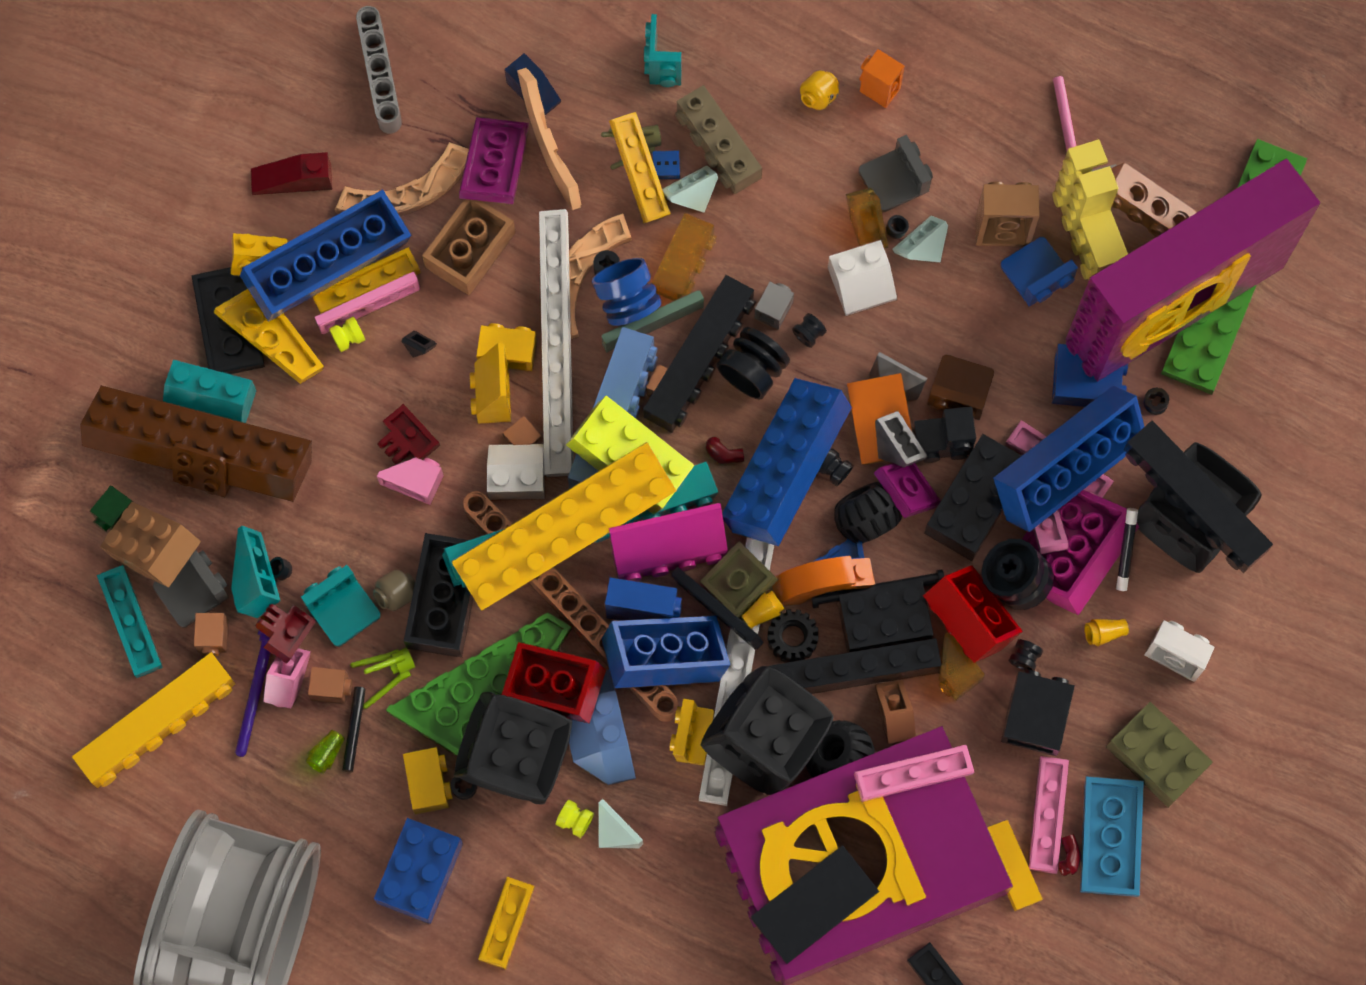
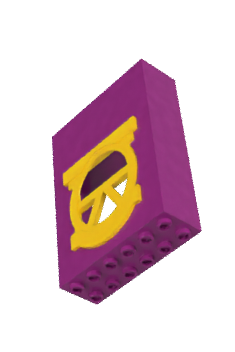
(1190, 270)
(933, 841)

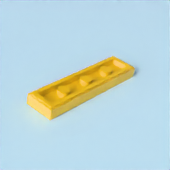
(639, 167)
(367, 279)

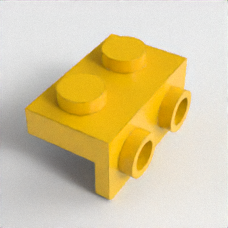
(248, 248)
(692, 726)

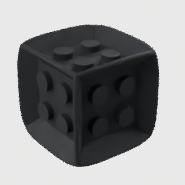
(1167, 524)
(767, 730)
(513, 747)

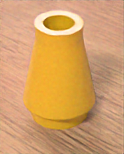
(764, 609)
(1105, 630)

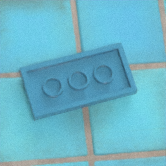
(1112, 836)

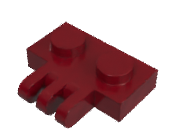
(407, 436)
(284, 630)

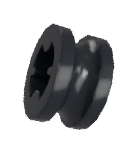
(1160, 408)
(469, 793)

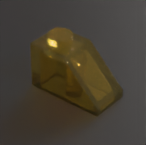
(866, 217)
(957, 671)

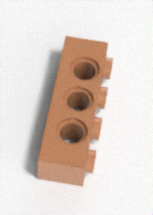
(1145, 195)

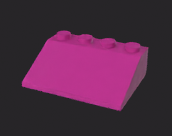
(669, 542)
(1094, 544)

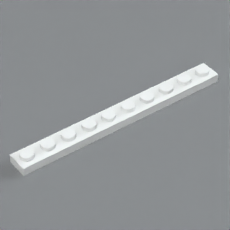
(556, 342)
(717, 779)

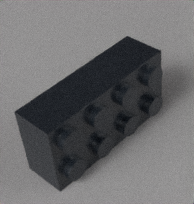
(972, 500)
(438, 608)

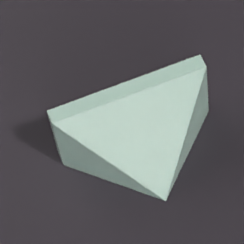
(693, 190)
(925, 241)
(615, 831)

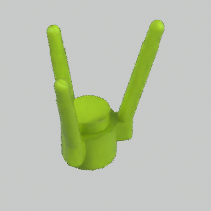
(398, 661)

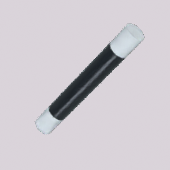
(1127, 549)

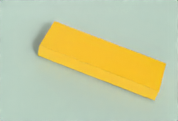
(1024, 887)
(506, 923)

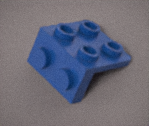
(1038, 271)

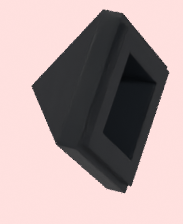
(418, 344)

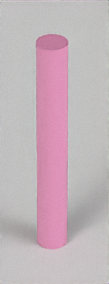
(1064, 112)

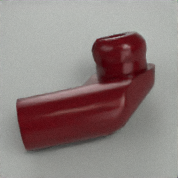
(721, 454)
(1073, 856)

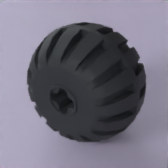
(866, 513)
(841, 745)

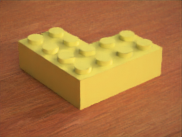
(1086, 207)

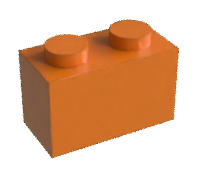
(881, 78)

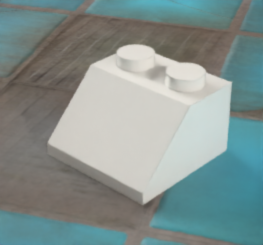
(862, 277)
(515, 472)
(1180, 650)

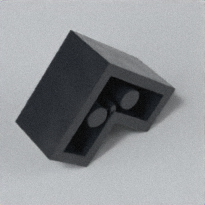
(947, 436)

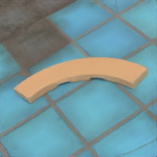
(545, 139)
(417, 192)
(581, 255)

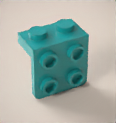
(662, 66)
(340, 605)

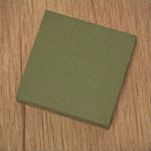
(738, 580)

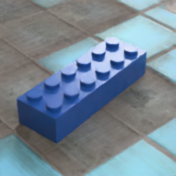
(325, 255)
(1069, 459)
(786, 461)

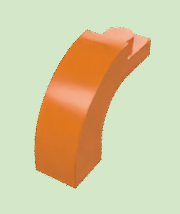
(822, 576)

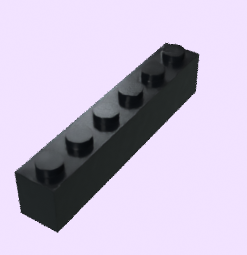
(699, 353)
(1197, 497)
(864, 666)

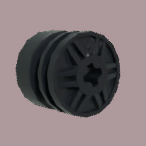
(753, 363)

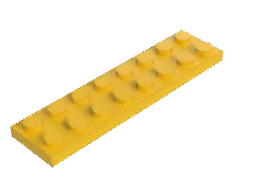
(563, 526)

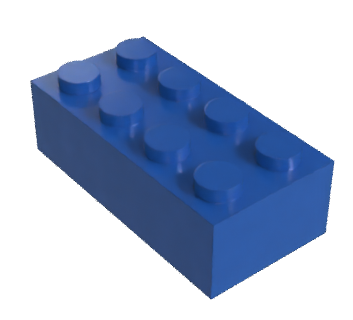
(665, 651)

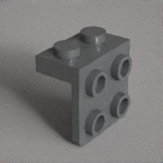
(897, 175)
(193, 590)

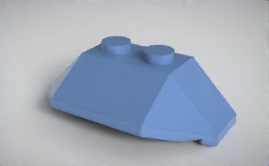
(603, 743)

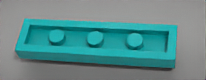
(129, 621)

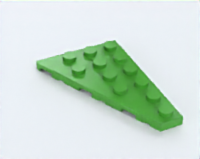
(447, 702)

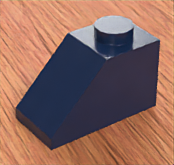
(547, 93)

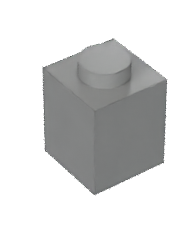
(774, 304)

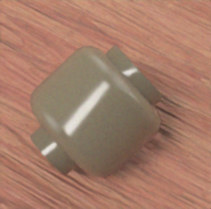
(394, 590)

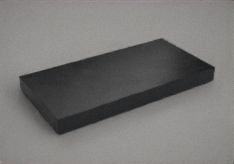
(223, 346)
(814, 904)

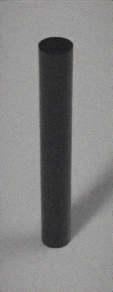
(353, 729)

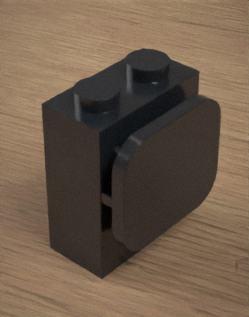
(1038, 712)

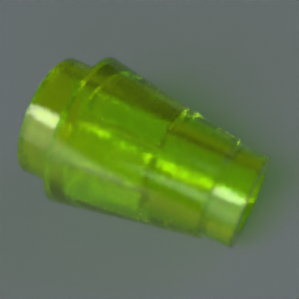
(325, 752)

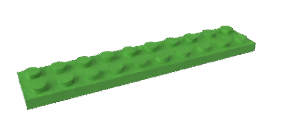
(1204, 346)

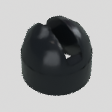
(900, 225)
(281, 568)

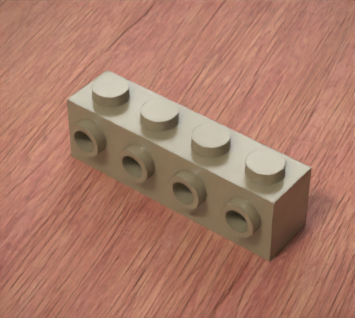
(718, 139)

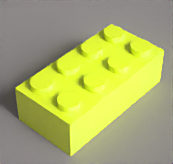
(613, 432)

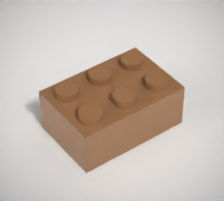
(1007, 214)
(469, 244)
(150, 544)

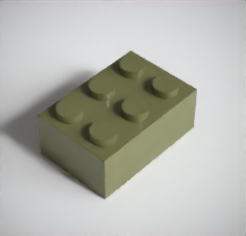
(1159, 754)

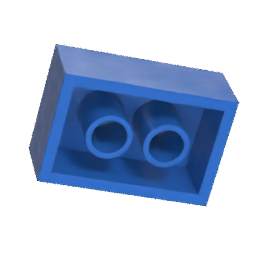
(418, 870)

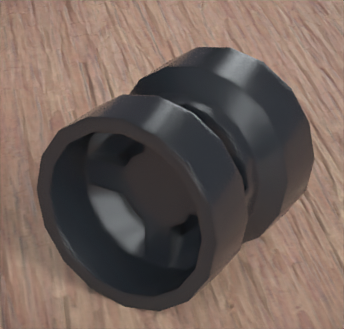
(835, 467)

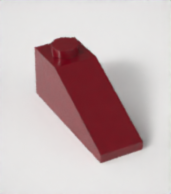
(293, 174)

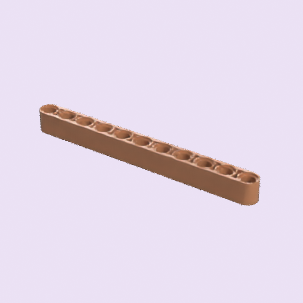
(564, 593)

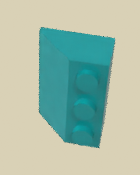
(209, 391)

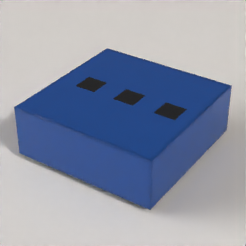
(667, 164)

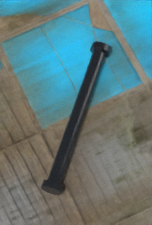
(830, 597)

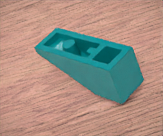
(252, 575)

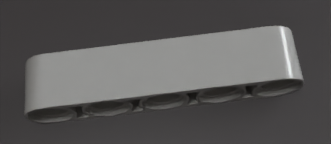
(381, 80)

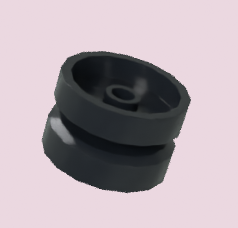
(1017, 574)

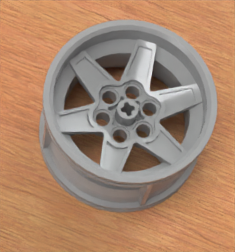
(228, 907)

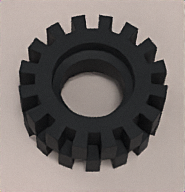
(798, 620)

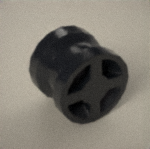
(607, 257)
(809, 330)
(1025, 655)

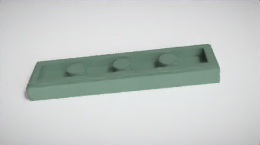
(657, 319)

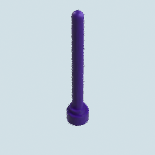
(253, 698)

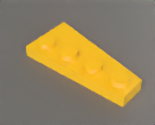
(274, 338)

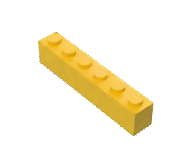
(153, 721)

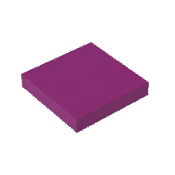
(907, 489)

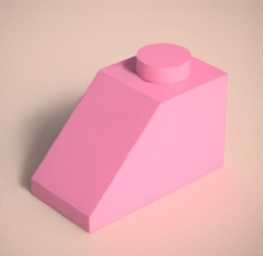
(413, 478)
(285, 680)

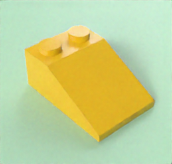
(491, 387)

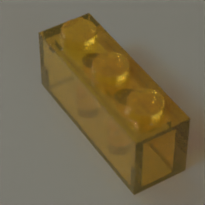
(684, 258)

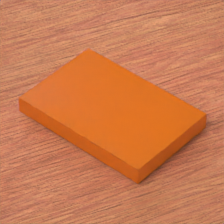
(871, 401)

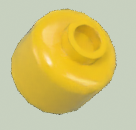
(819, 90)

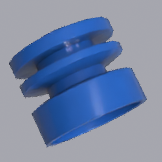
(626, 291)

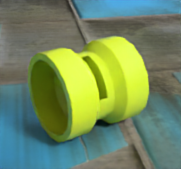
(347, 334)
(572, 818)

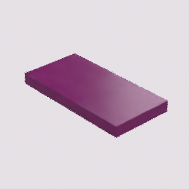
(494, 160)

